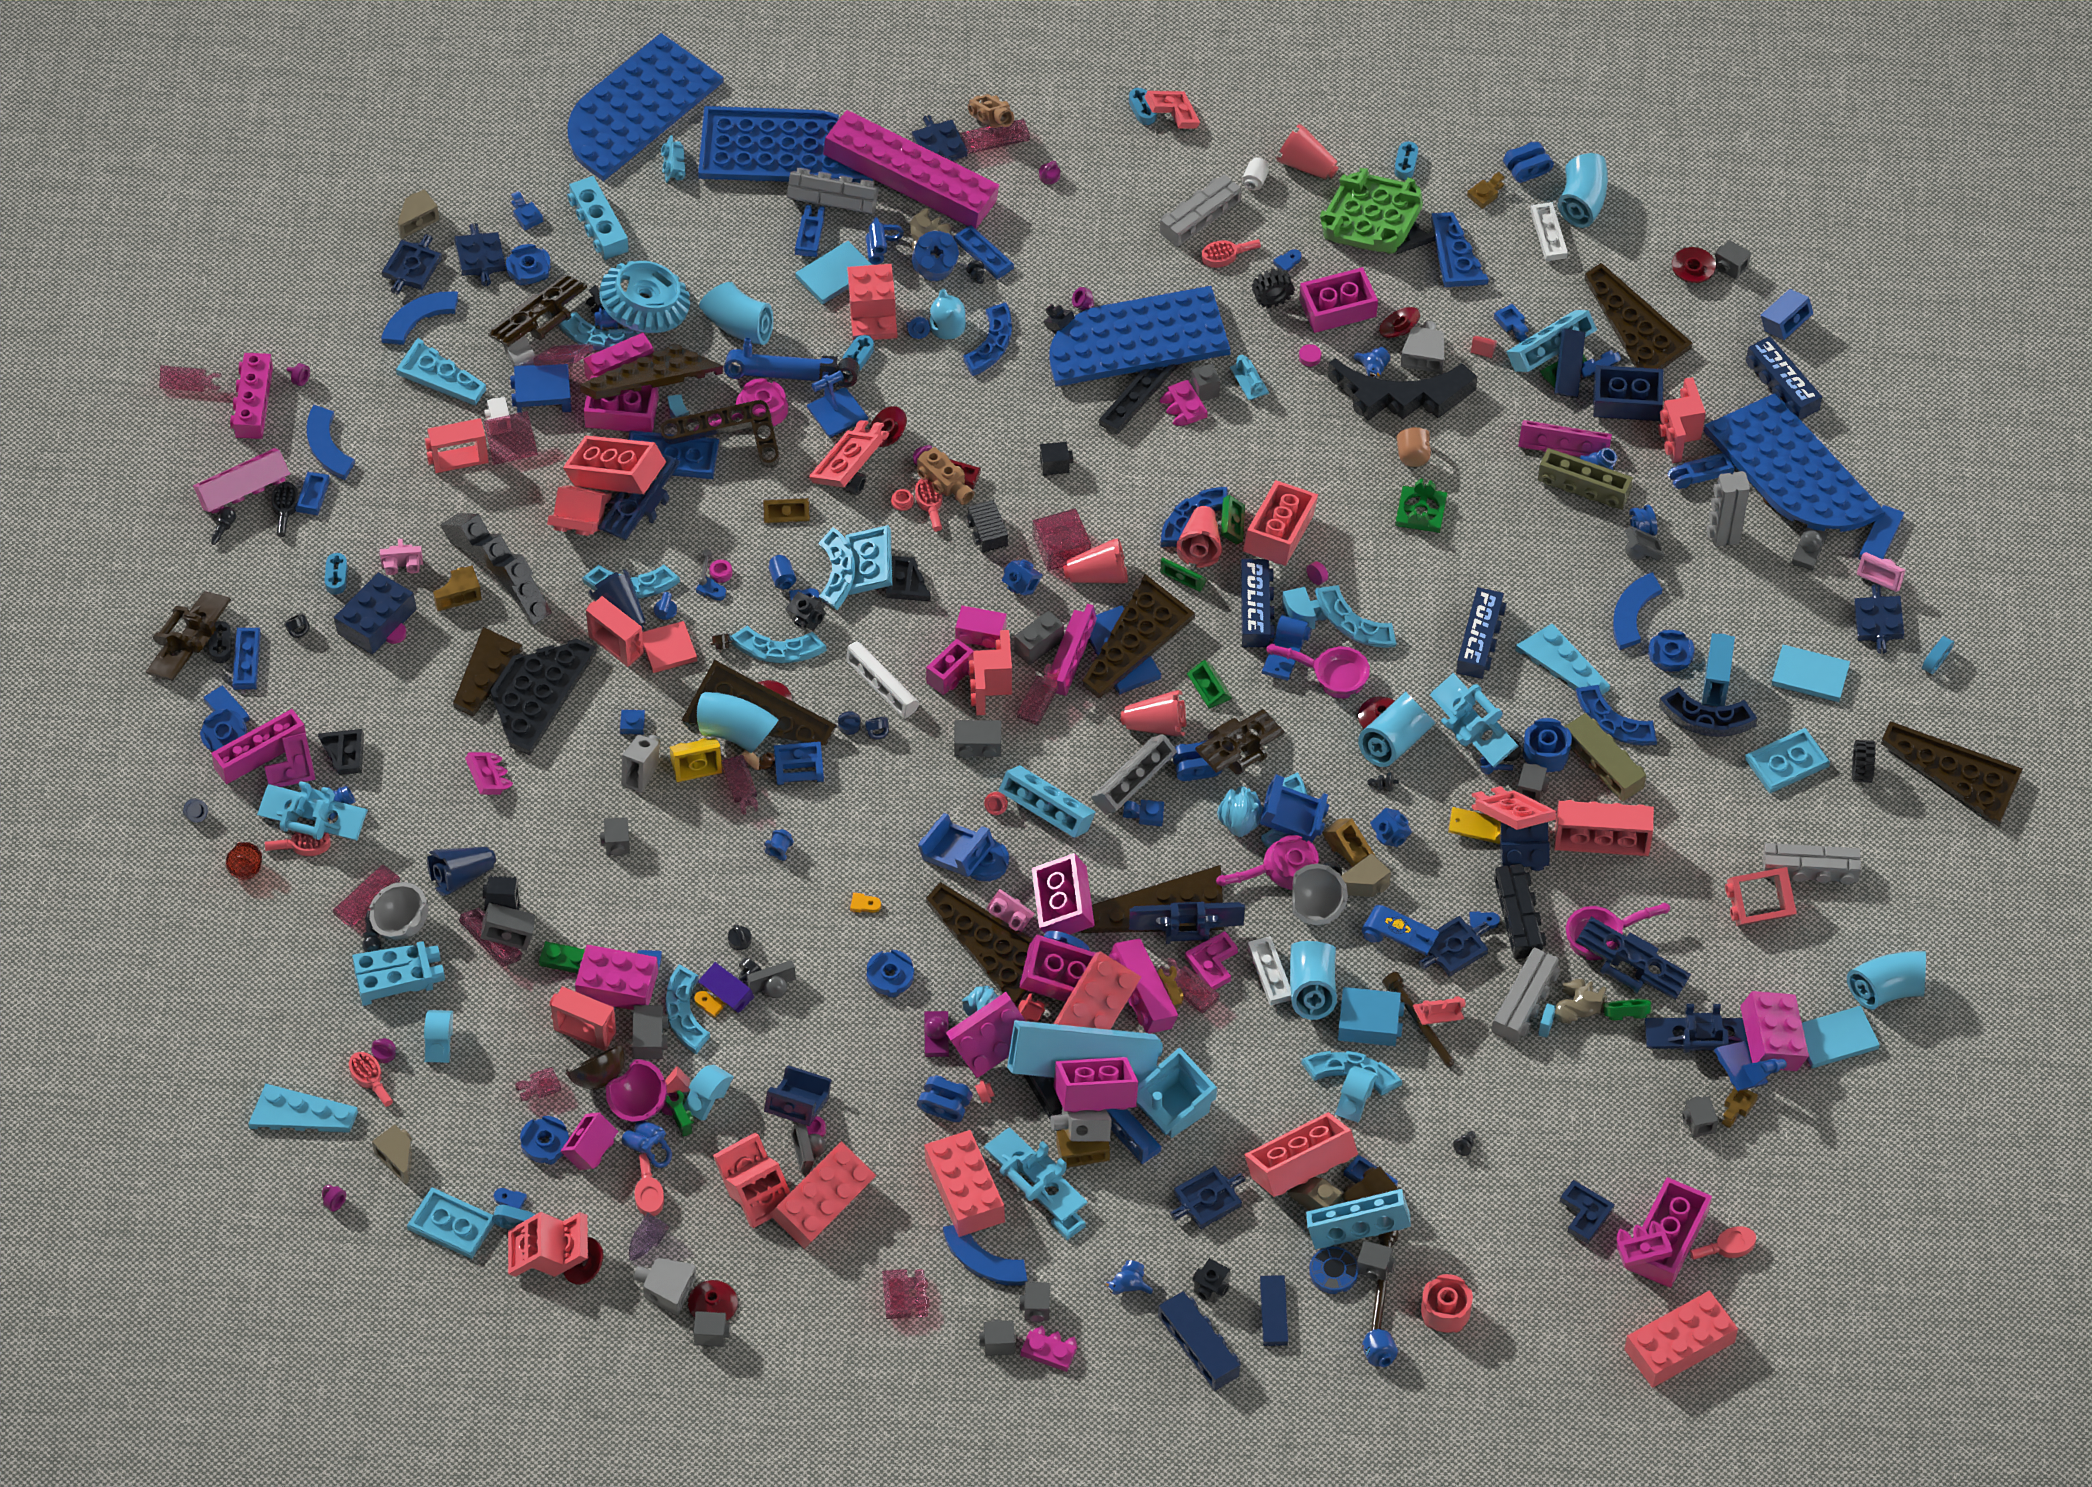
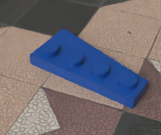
(1454, 253)

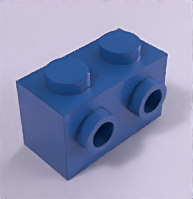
(1786, 314)

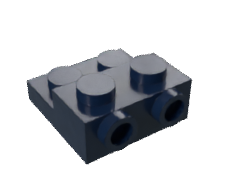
(1525, 846)

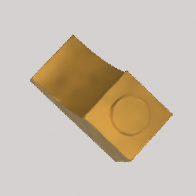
(459, 590)
(1347, 840)
(1081, 1152)

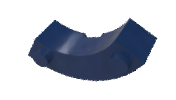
(1707, 720)

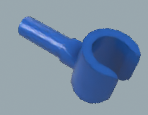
(1489, 768)

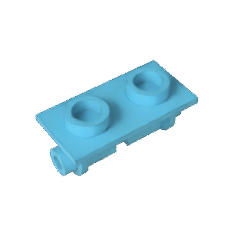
(673, 155)
(1248, 378)

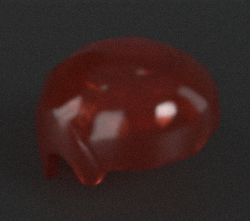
(244, 861)

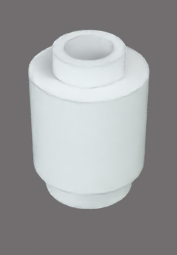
(1255, 174)

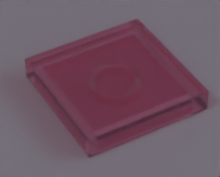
(563, 354)
(510, 438)

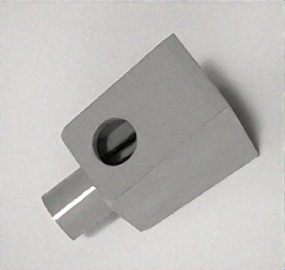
(1424, 349)
(641, 753)
(1083, 1125)
(667, 1283)

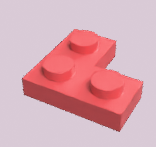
(1175, 103)

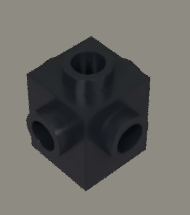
(806, 611)
(1211, 1281)

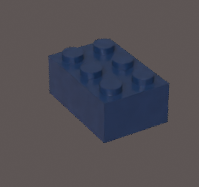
(1628, 393)
(375, 613)

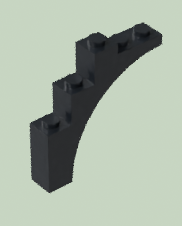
(1403, 397)
(511, 569)

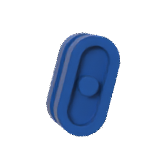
(1528, 162)
(1190, 764)
(945, 1098)

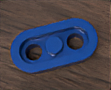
(1607, 359)

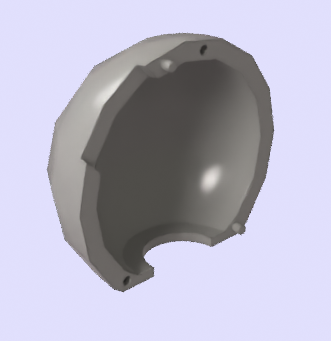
(1318, 894)
(399, 911)

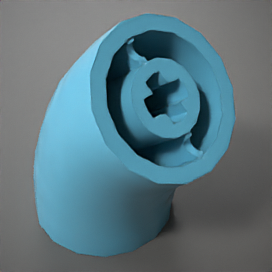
(1584, 189)
(738, 313)
(733, 720)
(1394, 731)
(1888, 978)
(1313, 979)

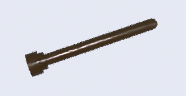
(1394, 983)
(1386, 1239)

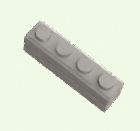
(833, 192)
(1200, 210)
(1728, 509)
(1134, 774)
(1814, 862)
(1525, 995)

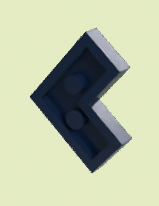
(1591, 1210)

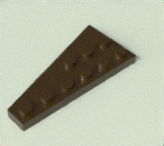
(1639, 327)
(1968, 775)
(1114, 913)
(986, 939)

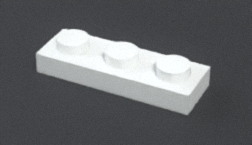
(1549, 231)
(1270, 970)

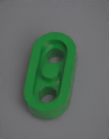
(1618, 1009)

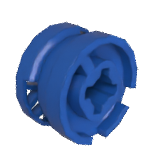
(1644, 519)

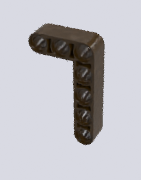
(727, 425)

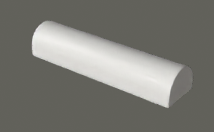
(881, 680)

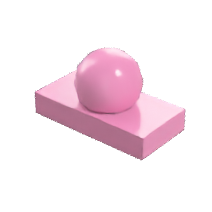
(1881, 571)

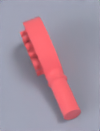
(1225, 252)
(929, 501)
(301, 844)
(367, 1074)
(648, 1191)
(1731, 1244)

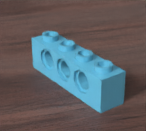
(598, 218)
(1547, 342)
(1047, 801)
(1358, 1219)

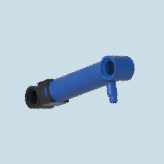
(788, 367)

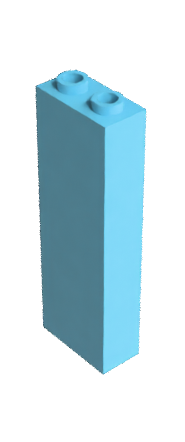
(1039, 1045)

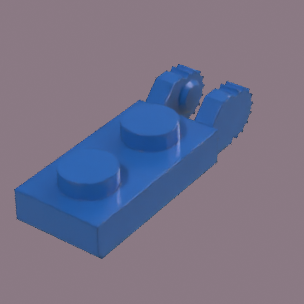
(810, 232)
(1700, 470)

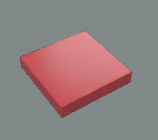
(668, 647)

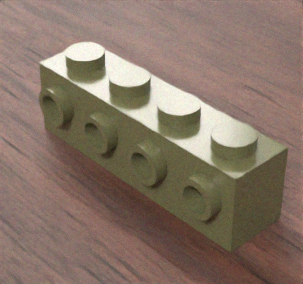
(1585, 479)
(1605, 757)

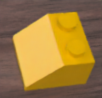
(696, 759)

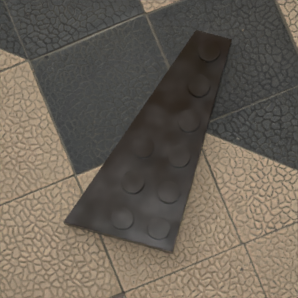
(657, 369)
(1140, 631)
(793, 720)

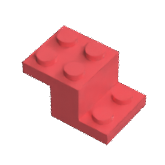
(872, 301)
(1682, 420)
(578, 509)
(991, 672)
(752, 1178)
(547, 1244)

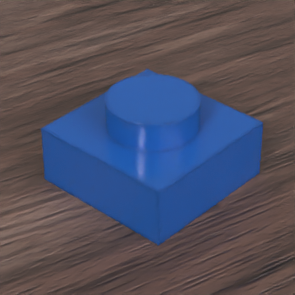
(632, 722)

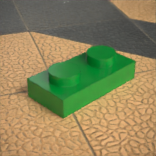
(1233, 519)
(561, 957)

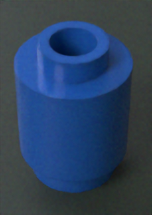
(781, 572)

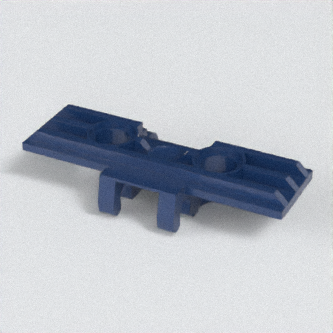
(627, 513)
(1202, 915)
(1637, 954)
(1695, 1027)

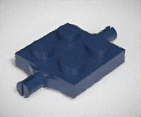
(941, 139)
(480, 254)
(411, 264)
(1879, 618)
(1456, 946)
(1207, 1197)

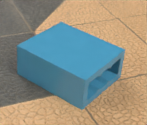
(1718, 670)
(1370, 1016)

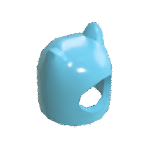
(948, 315)

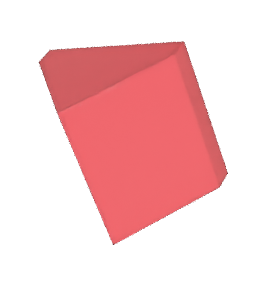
(1483, 346)
(677, 1081)

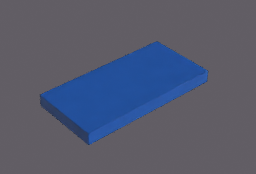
(696, 456)
(1144, 674)

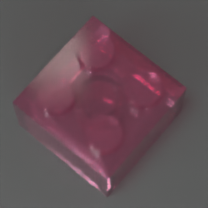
(1060, 538)

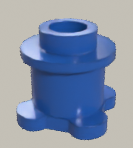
(604, 320)
(779, 844)

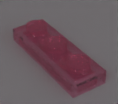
(990, 138)
(359, 901)
(501, 953)

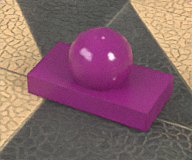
(935, 1033)

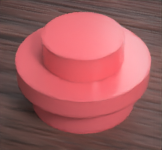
(902, 500)
(996, 803)
(985, 1092)

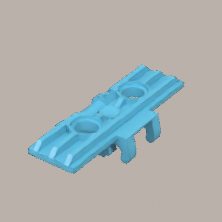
(1468, 724)
(311, 805)
(1038, 1169)

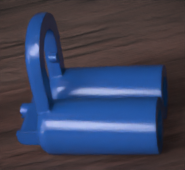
(877, 240)
(643, 1139)

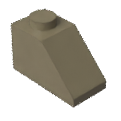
(417, 213)
(1367, 877)
(395, 1151)
(1316, 1194)

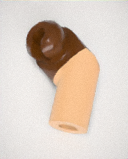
(765, 761)

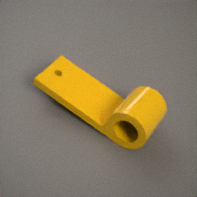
(1474, 825)

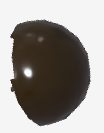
(598, 1070)

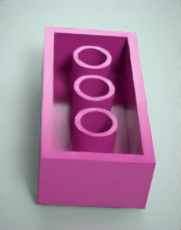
(1681, 1215)

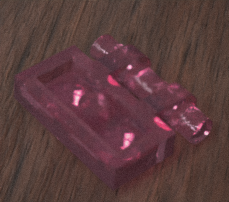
(896, 1293)

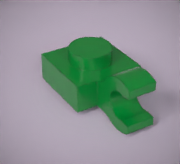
(682, 1118)

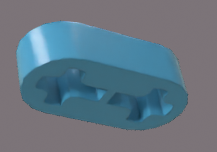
(1138, 107)
(1402, 160)
(863, 355)
(331, 573)
(1938, 655)
(509, 1217)

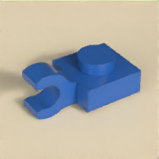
(525, 214)
(1511, 319)
(1148, 812)

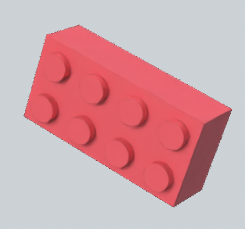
(614, 464)
(1280, 523)
(1603, 828)
(1099, 994)
(1301, 1154)
(964, 1183)
(822, 1195)
(1681, 1339)

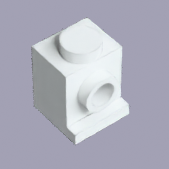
(496, 408)

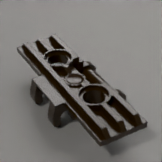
(538, 304)
(191, 639)
(1226, 740)

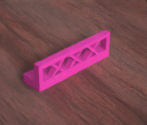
(1562, 439)
(1073, 647)

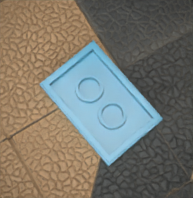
(828, 274)
(872, 559)
(1810, 673)
(1787, 760)
(1838, 1037)
(451, 1223)

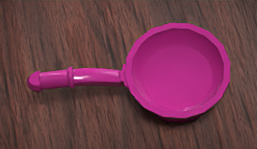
(762, 390)
(1338, 669)
(1280, 862)
(1580, 917)

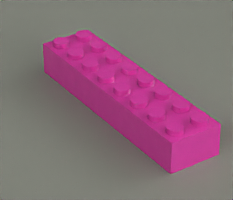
(911, 169)

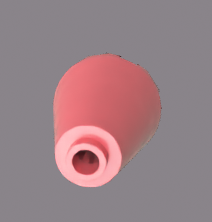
(1307, 154)
(1200, 539)
(1098, 565)
(1157, 715)

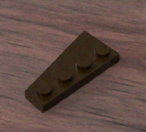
(483, 670)

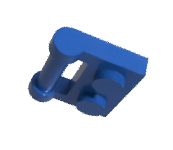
(798, 756)

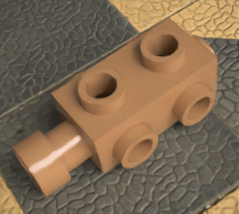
(991, 111)
(944, 475)

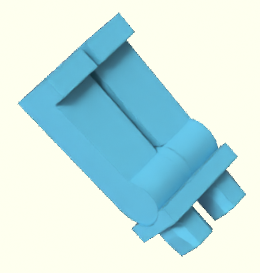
(396, 971)

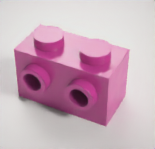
(979, 626)
(949, 667)
(589, 1141)

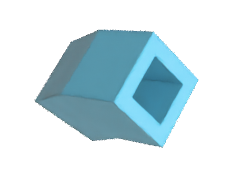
(676, 406)

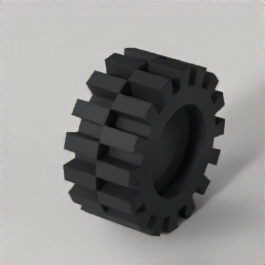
(1273, 288)
(1863, 761)

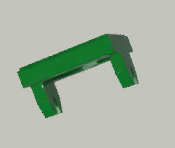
(1417, 521)

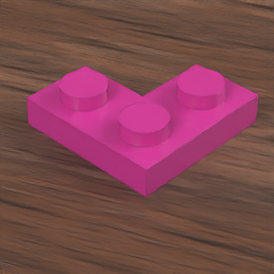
(298, 763)
(1207, 959)

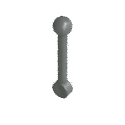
(706, 554)

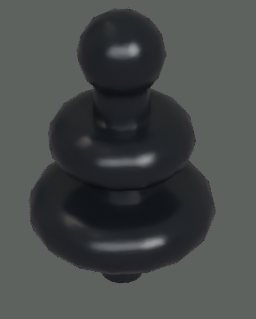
(975, 269)
(1389, 781)
(1464, 1144)

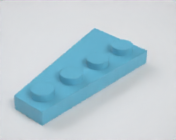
(433, 371)
(1561, 658)
(292, 1109)

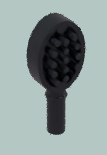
(284, 502)

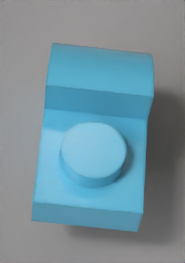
(1298, 606)
(437, 1035)
(705, 1088)
(1355, 1092)

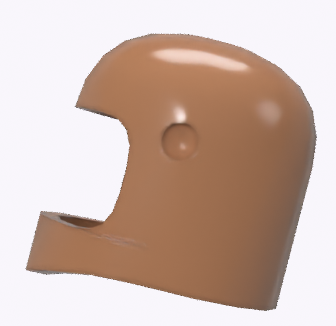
(1414, 446)

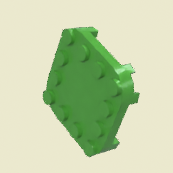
(1372, 212)

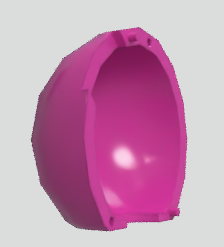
(638, 1092)

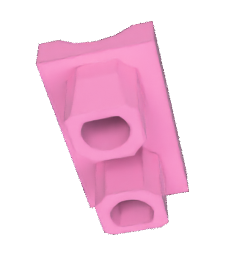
(401, 556)
(1010, 910)

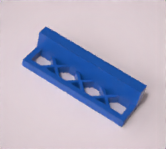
(1133, 1135)

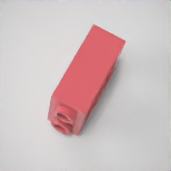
(453, 435)
(614, 631)
(1784, 894)
(583, 1018)

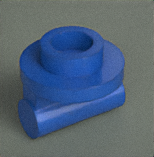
(918, 327)
(665, 608)

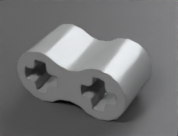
(520, 353)

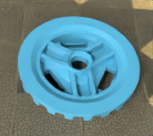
(656, 314)

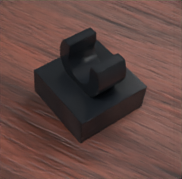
(595, 299)
(1058, 317)

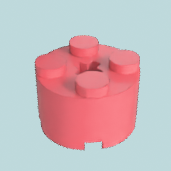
(1446, 1303)

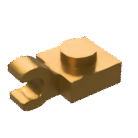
(1484, 193)
(1174, 992)
(1738, 1103)

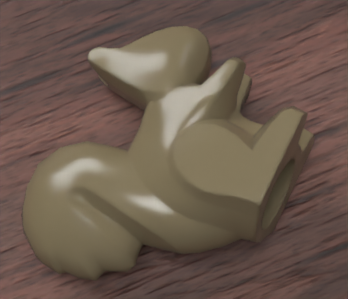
(923, 224)
(1583, 1004)

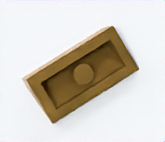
(786, 510)

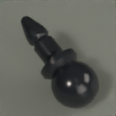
(225, 517)
(371, 941)

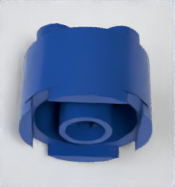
(925, 262)
(1547, 744)

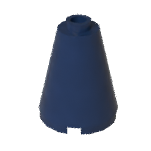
(622, 594)
(458, 867)

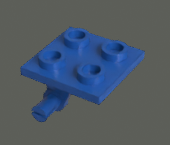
(837, 409)
(1741, 1070)

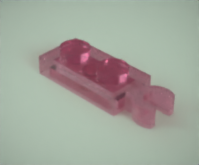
(187, 378)
(1039, 697)
(740, 782)
(1194, 988)

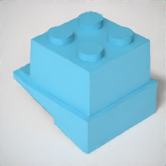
(1176, 1094)

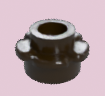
(721, 641)

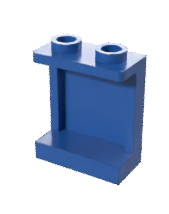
(541, 386)
(1293, 811)
(955, 846)

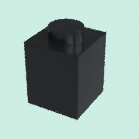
(1055, 458)

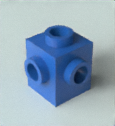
(1021, 577)
(1391, 827)

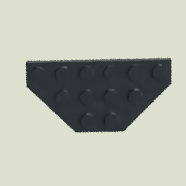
(536, 688)

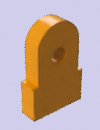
(860, 903)
(711, 1006)

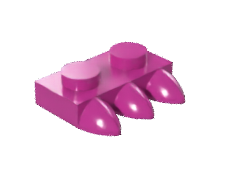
(1185, 403)
(486, 773)
(1643, 1246)
(1049, 1349)

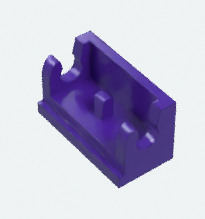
(726, 987)

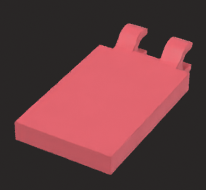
(849, 455)
(1513, 808)

